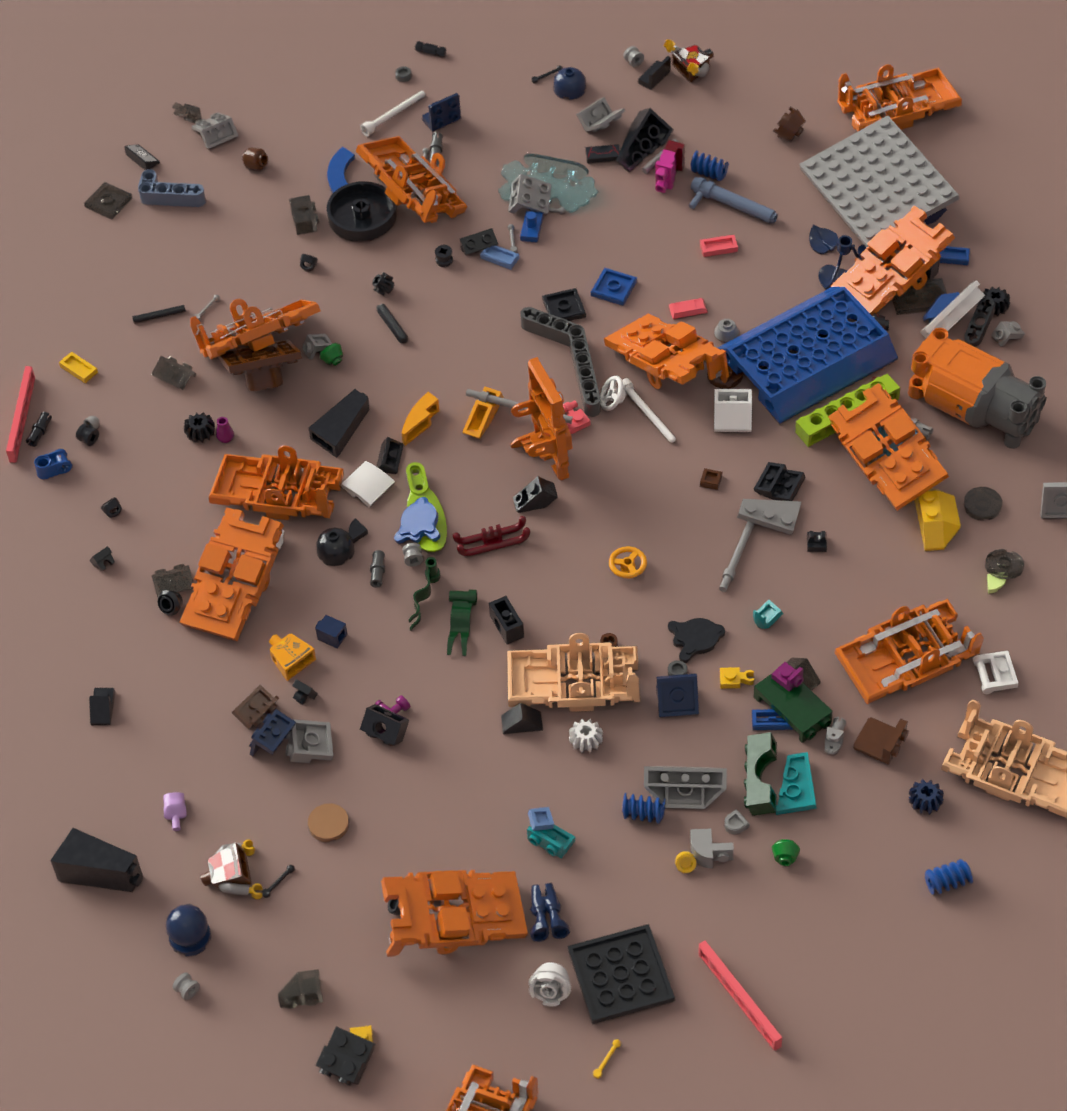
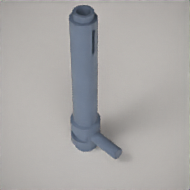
(710, 190)

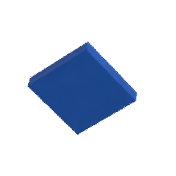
(613, 286)

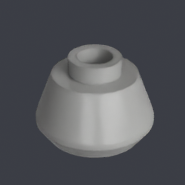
(726, 330)

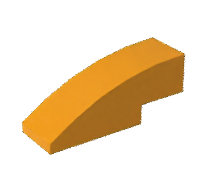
(481, 415)
(419, 417)

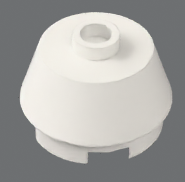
(550, 984)

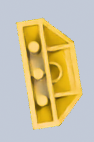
(937, 518)

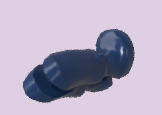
(548, 904)

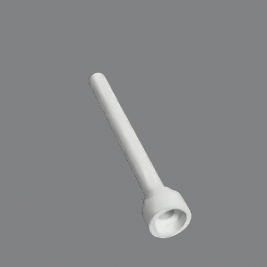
(368, 127)
(629, 390)

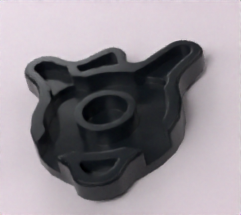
(695, 636)

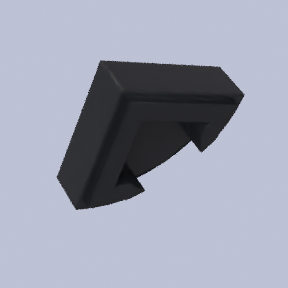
(357, 530)

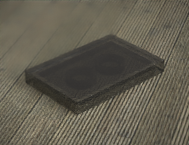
(919, 300)

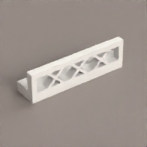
(956, 309)

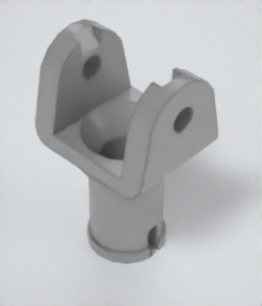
(834, 736)

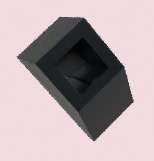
(535, 495)

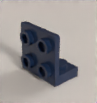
(443, 112)
(272, 733)

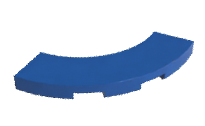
(337, 168)

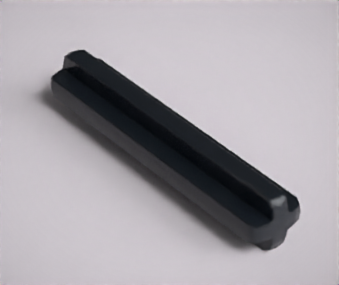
(392, 323)

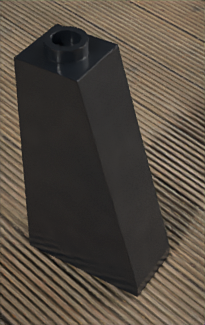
(340, 422)

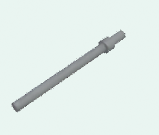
(485, 397)
(729, 572)

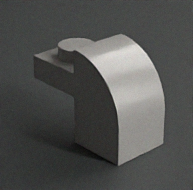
(706, 851)

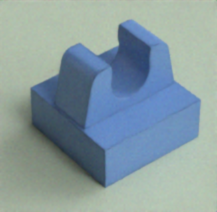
(540, 818)

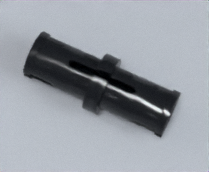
(38, 429)

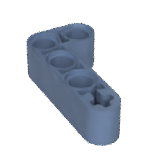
(169, 194)

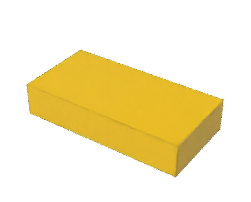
(78, 367)

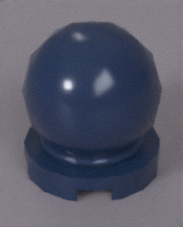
(188, 930)

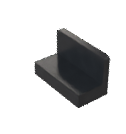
(655, 73)

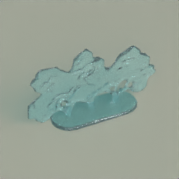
(570, 197)

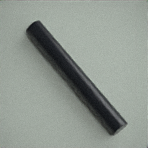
(157, 314)

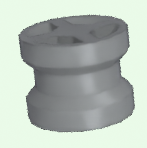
(633, 56)
(412, 554)
(186, 986)

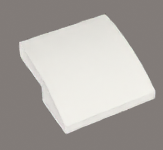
(367, 483)

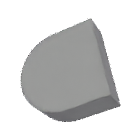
(735, 823)

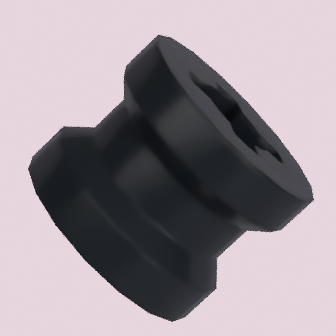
(443, 255)
(87, 434)

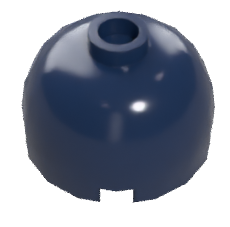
(569, 83)

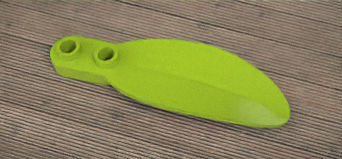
(420, 481)

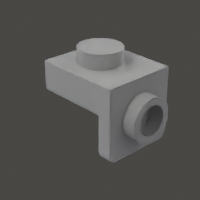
(1007, 331)

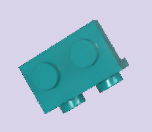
(554, 841)

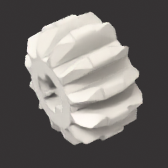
(585, 735)

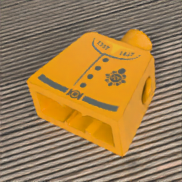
(291, 654)

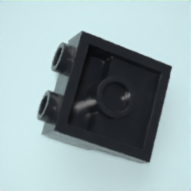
(345, 1056)

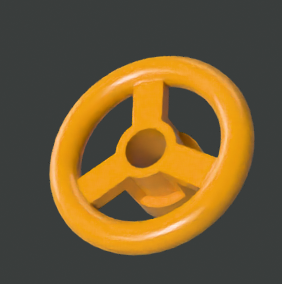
(627, 564)

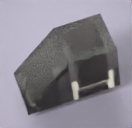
(302, 989)

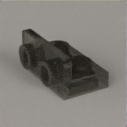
(173, 373)
(177, 579)

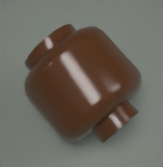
(255, 158)

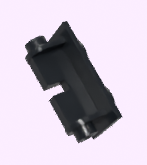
(478, 241)

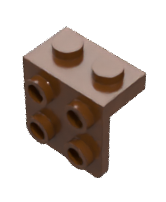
(881, 739)

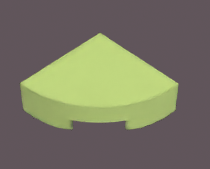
(994, 583)

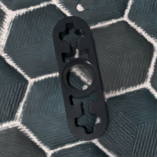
(979, 313)

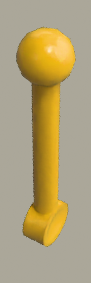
(597, 1072)

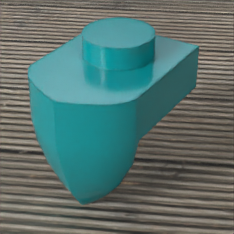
(767, 615)

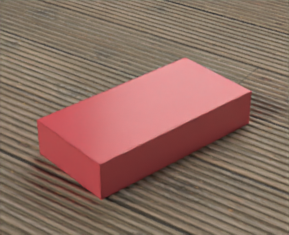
(718, 245)

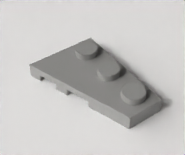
(770, 513)

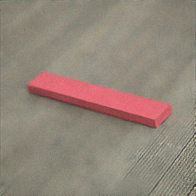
(20, 414)
(740, 996)

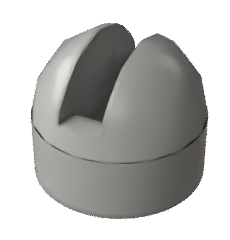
(92, 421)

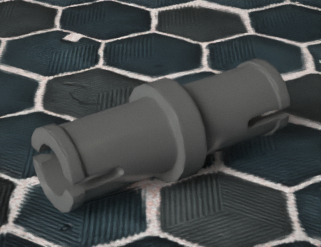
(377, 568)

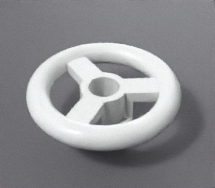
(614, 394)

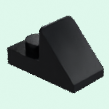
(101, 706)

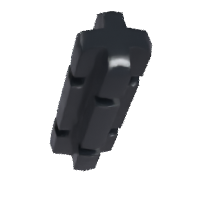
(430, 48)

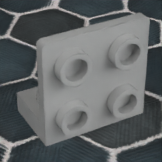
(216, 129)
(529, 193)

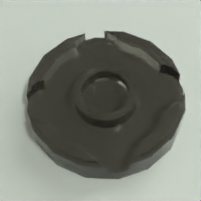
(982, 503)
(1004, 564)

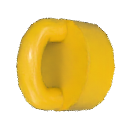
(685, 862)

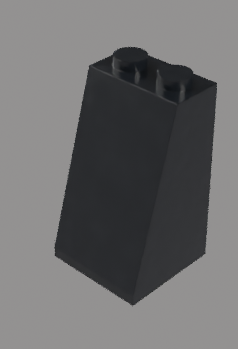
(95, 863)

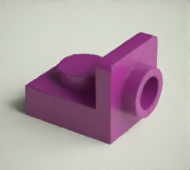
(788, 676)

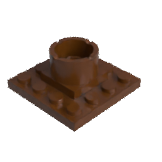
(261, 367)

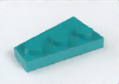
(797, 786)

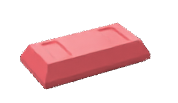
(687, 308)

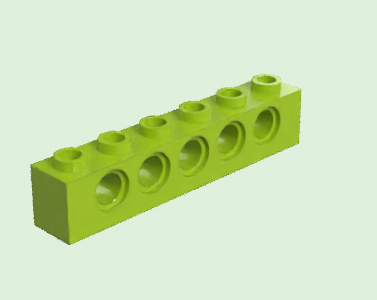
(817, 425)

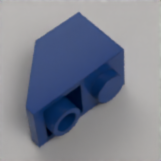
(939, 305)

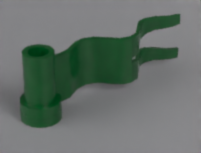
(432, 575)
(460, 617)

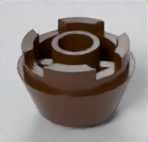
(790, 125)

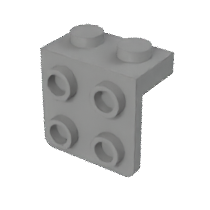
(598, 115)

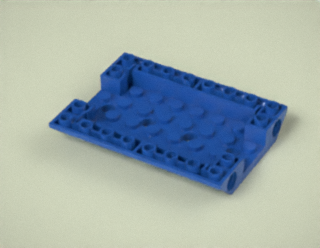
(821, 364)

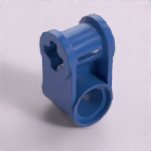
(51, 464)

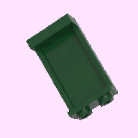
(798, 707)

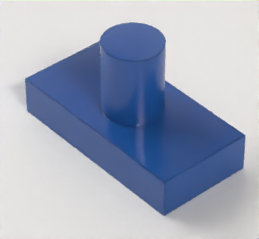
(531, 226)

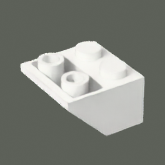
(733, 410)

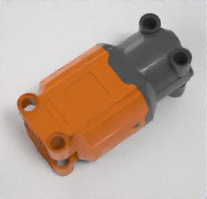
(975, 387)

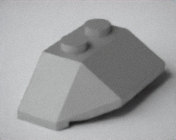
(685, 785)

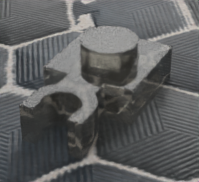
(190, 112)

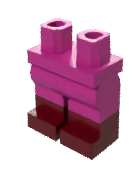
(670, 162)

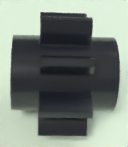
(383, 283)

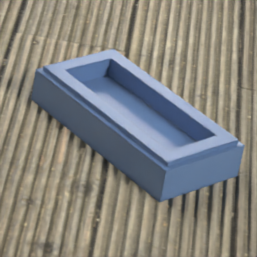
(500, 256)

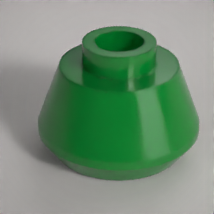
(332, 354)
(785, 851)

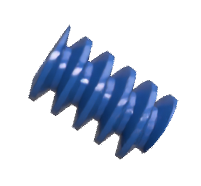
(709, 167)
(643, 808)
(948, 875)

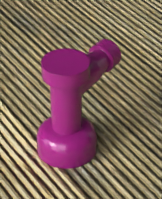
(401, 704)

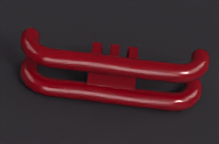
(492, 539)

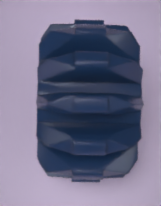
(926, 796)

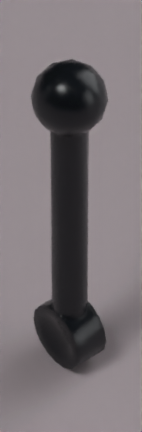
(535, 79)
(266, 892)

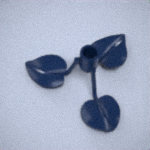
(822, 241)

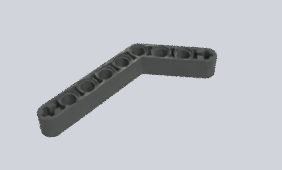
(574, 337)

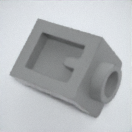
(315, 343)

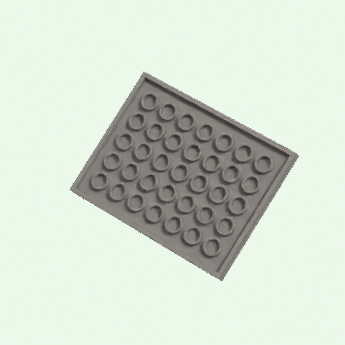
(877, 179)

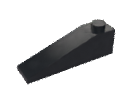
(643, 138)

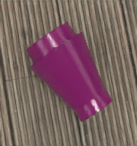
(224, 431)

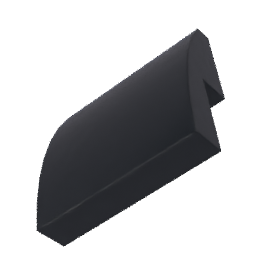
(779, 483)

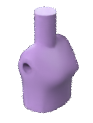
(174, 808)

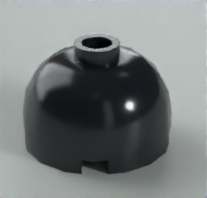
(334, 546)

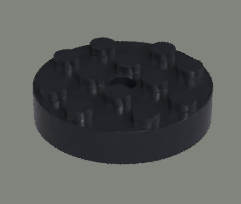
(365, 197)

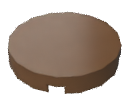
(328, 822)

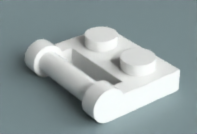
(1002, 671)

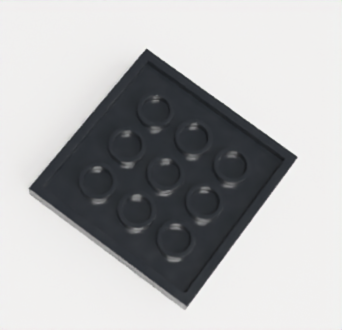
(620, 974)

